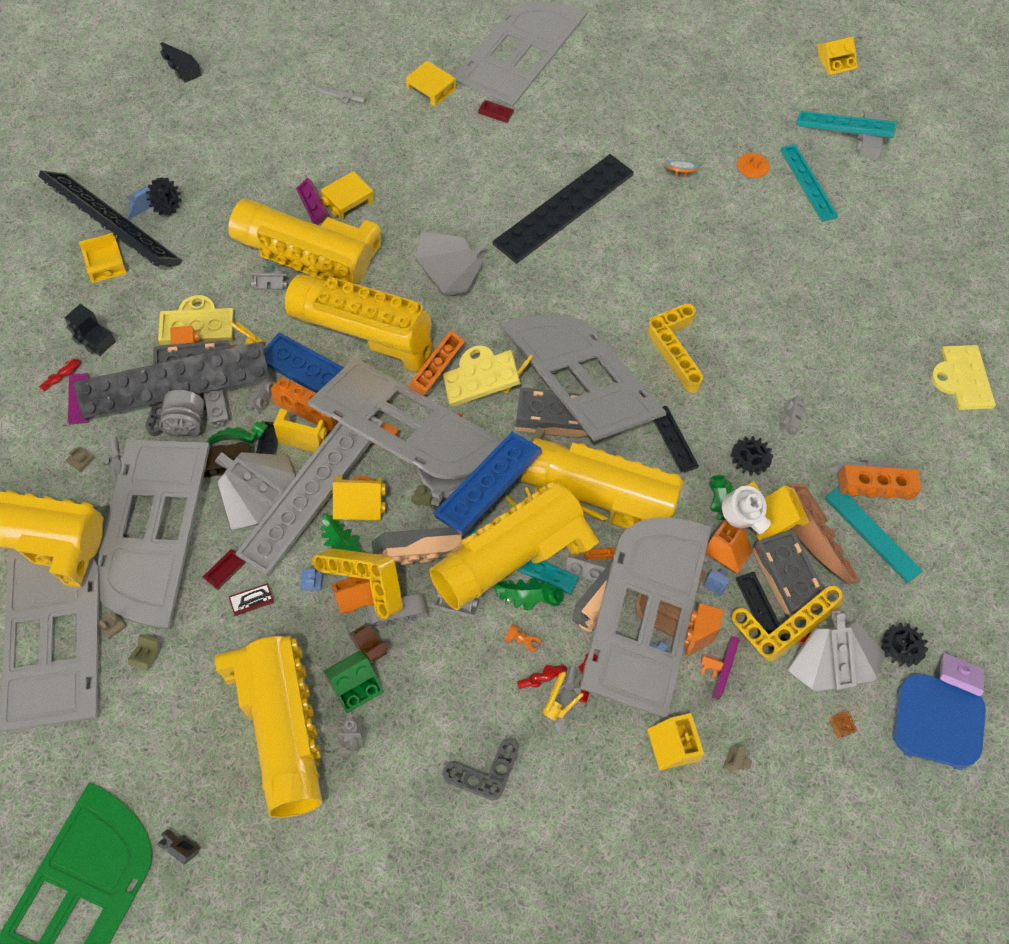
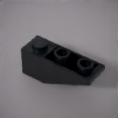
(182, 62)

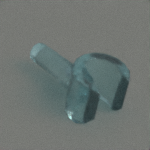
(271, 268)

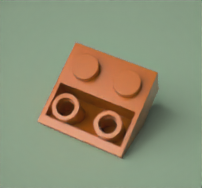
(730, 546)
(352, 594)
(703, 628)

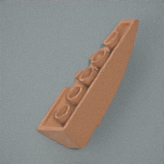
(820, 538)

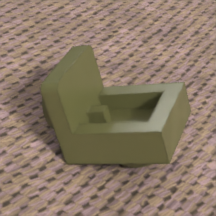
(423, 496)
(145, 652)

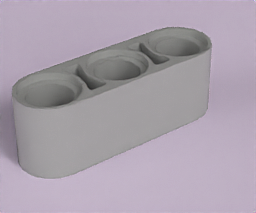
(413, 607)

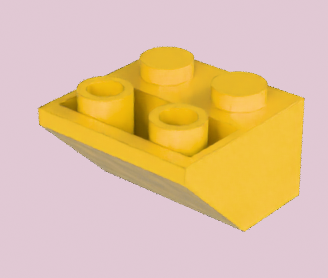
(838, 55)
(675, 742)

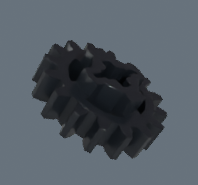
(163, 196)
(752, 455)
(897, 648)

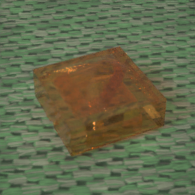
(843, 725)

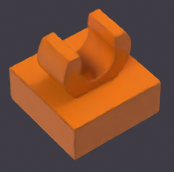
(712, 663)

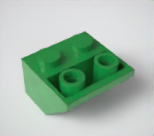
(353, 681)

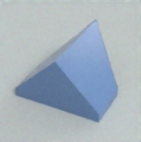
(138, 202)

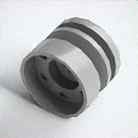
(181, 414)

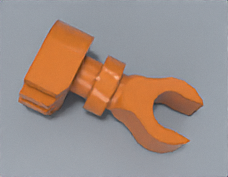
(521, 638)

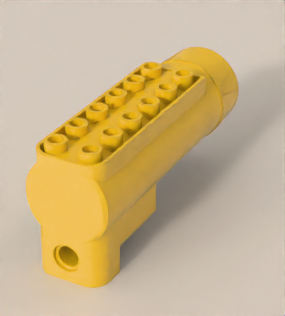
(306, 247)
(385, 320)
(606, 481)
(51, 533)
(524, 533)
(275, 698)

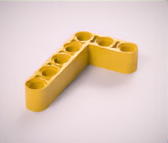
(661, 333)
(377, 568)
(788, 626)

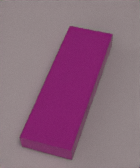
(312, 201)
(74, 412)
(724, 673)

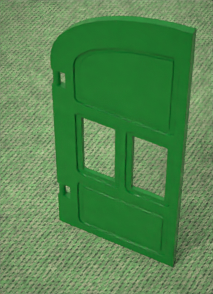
(91, 860)

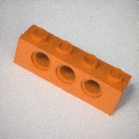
(436, 363)
(295, 400)
(879, 481)

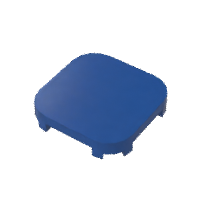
(939, 722)

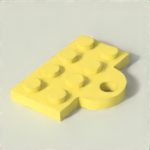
(206, 320)
(480, 375)
(964, 377)

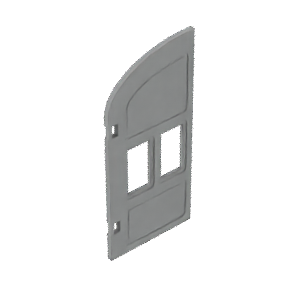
(535, 24)
(566, 342)
(444, 442)
(665, 564)
(145, 573)
(49, 690)

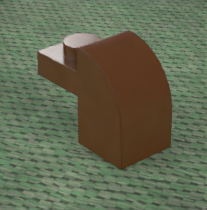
(368, 642)

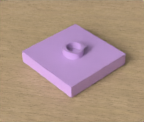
(962, 674)

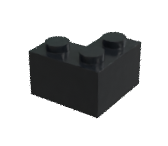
(88, 331)

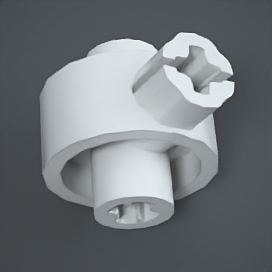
(746, 508)

